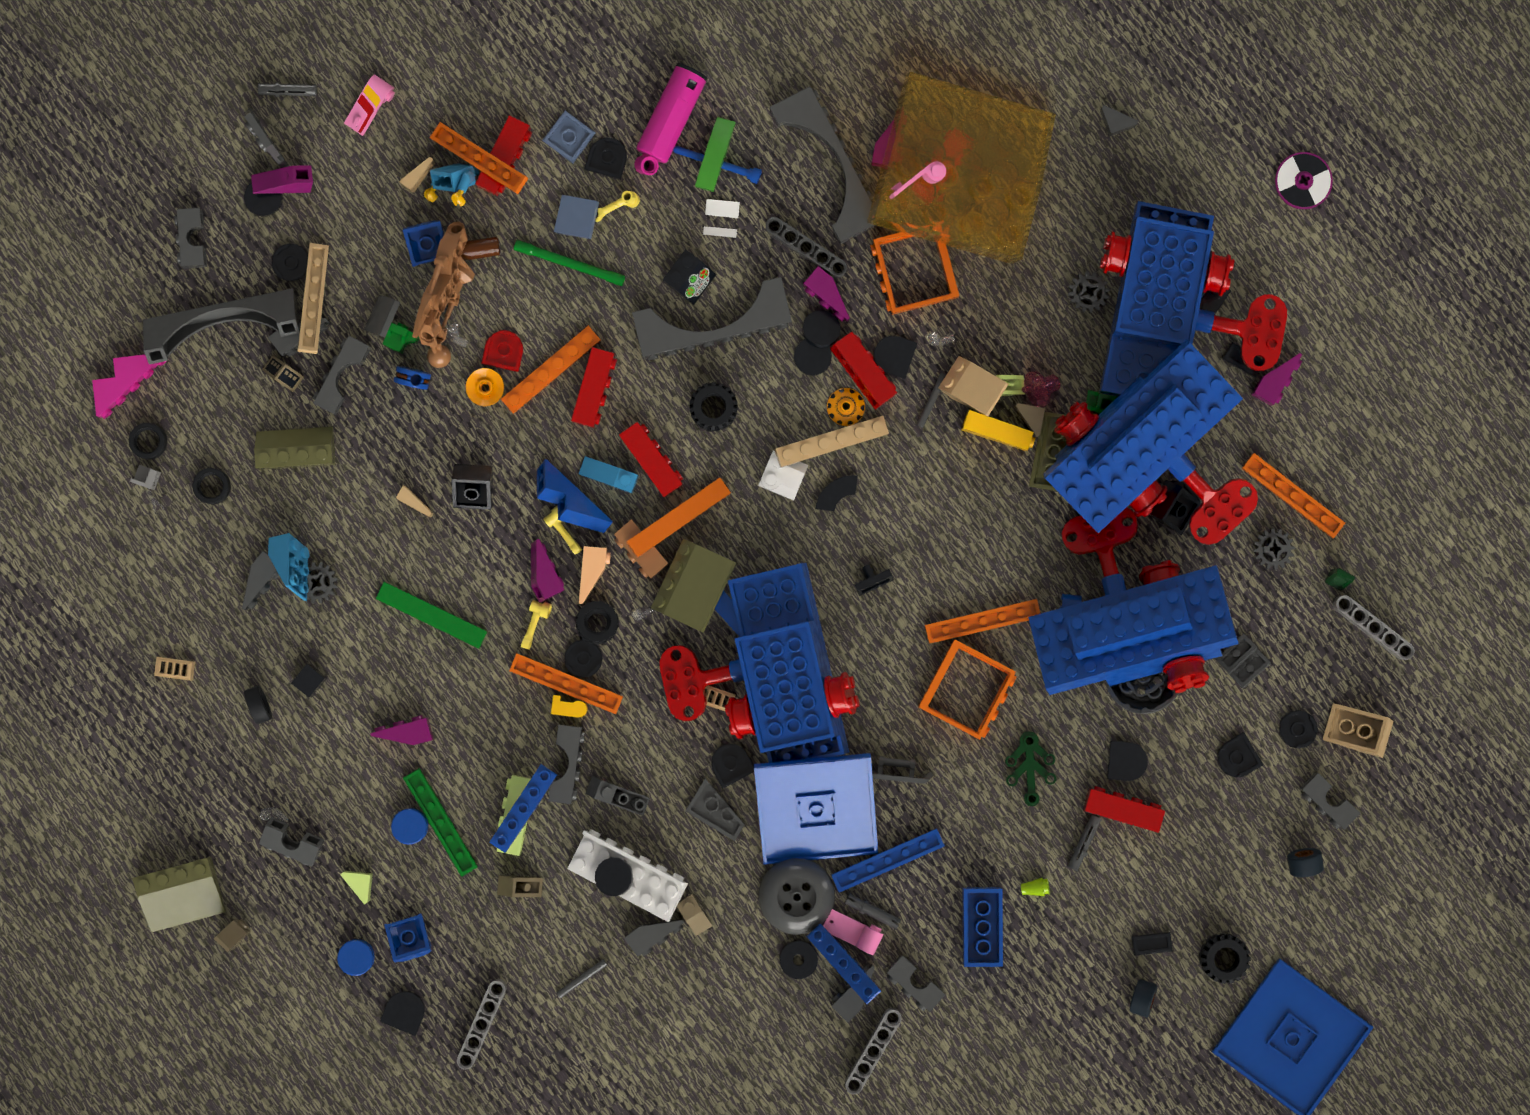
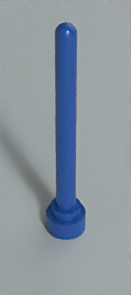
(752, 174)

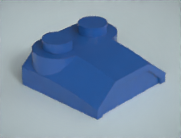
(423, 241)
(408, 938)

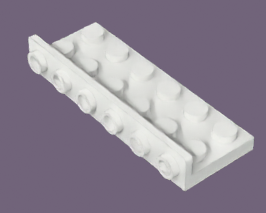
(651, 886)

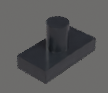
(873, 580)

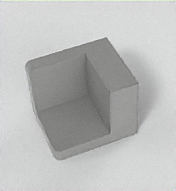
(146, 477)

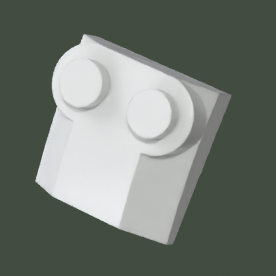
(783, 480)

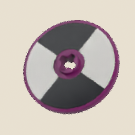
(1309, 167)

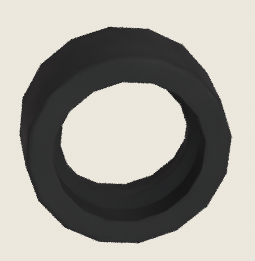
(148, 455)
(197, 489)
(258, 704)

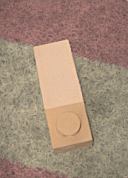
(593, 566)

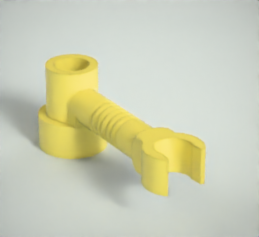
(632, 202)
(552, 520)
(539, 610)

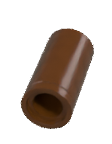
(481, 248)

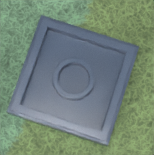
(569, 136)
(576, 217)

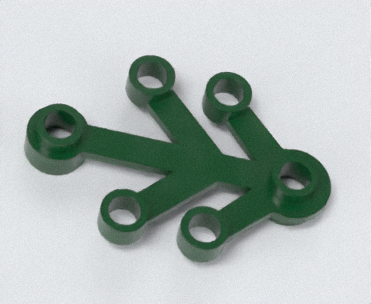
(1030, 765)

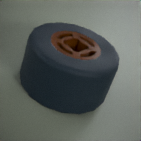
(1305, 862)
(1143, 998)

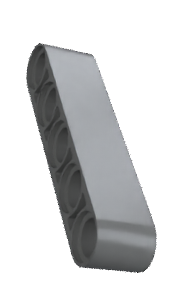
(1382, 629)
(475, 1031)
(865, 1057)

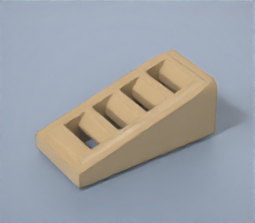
(417, 175)
(408, 497)
(189, 669)
(716, 691)

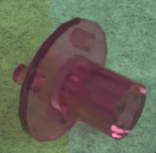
(1039, 387)

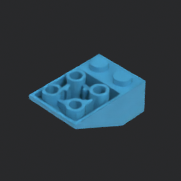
(291, 562)

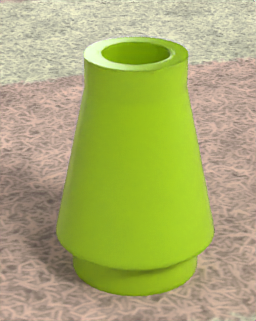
(1036, 887)

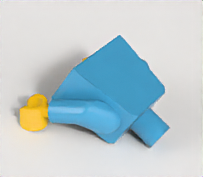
(452, 178)

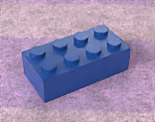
(982, 926)

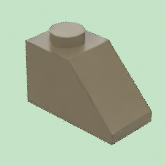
(519, 886)
(694, 914)
(232, 934)

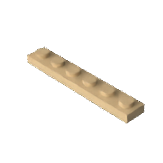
(313, 298)
(831, 441)

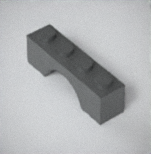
(351, 353)
(569, 739)

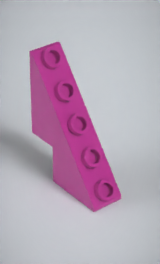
(128, 374)

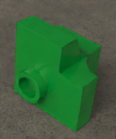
(399, 337)
(1098, 401)

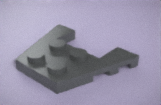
(263, 139)

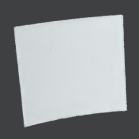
(722, 209)

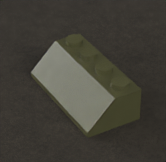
(294, 448)

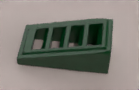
(1339, 578)

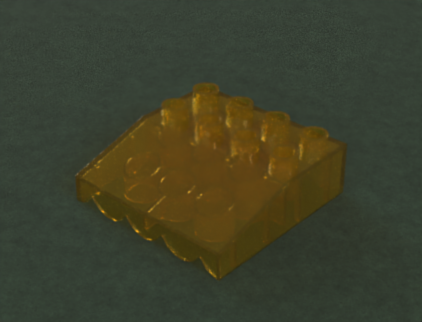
(992, 164)

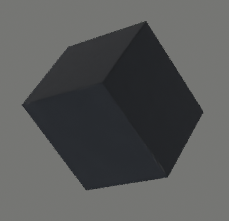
(309, 680)

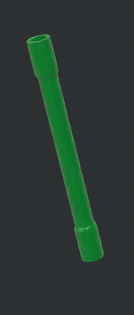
(530, 249)

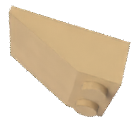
(973, 386)
(1358, 730)

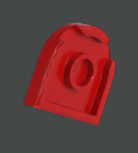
(503, 351)

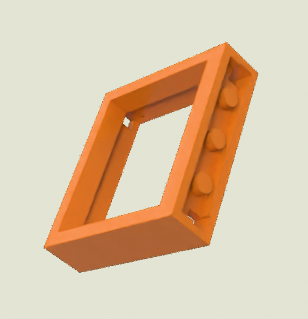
(885, 284)
(999, 698)

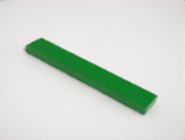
(431, 615)
(440, 822)

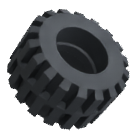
(706, 391)
(1241, 958)

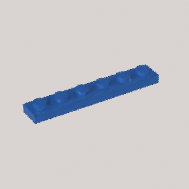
(887, 860)

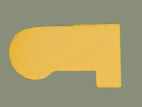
(571, 709)

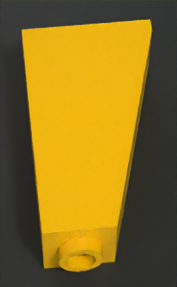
(998, 431)

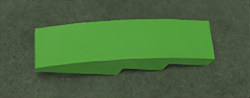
(715, 154)

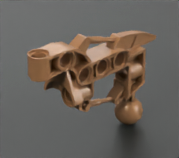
(443, 290)

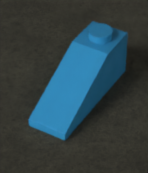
(608, 474)

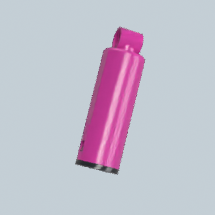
(669, 117)

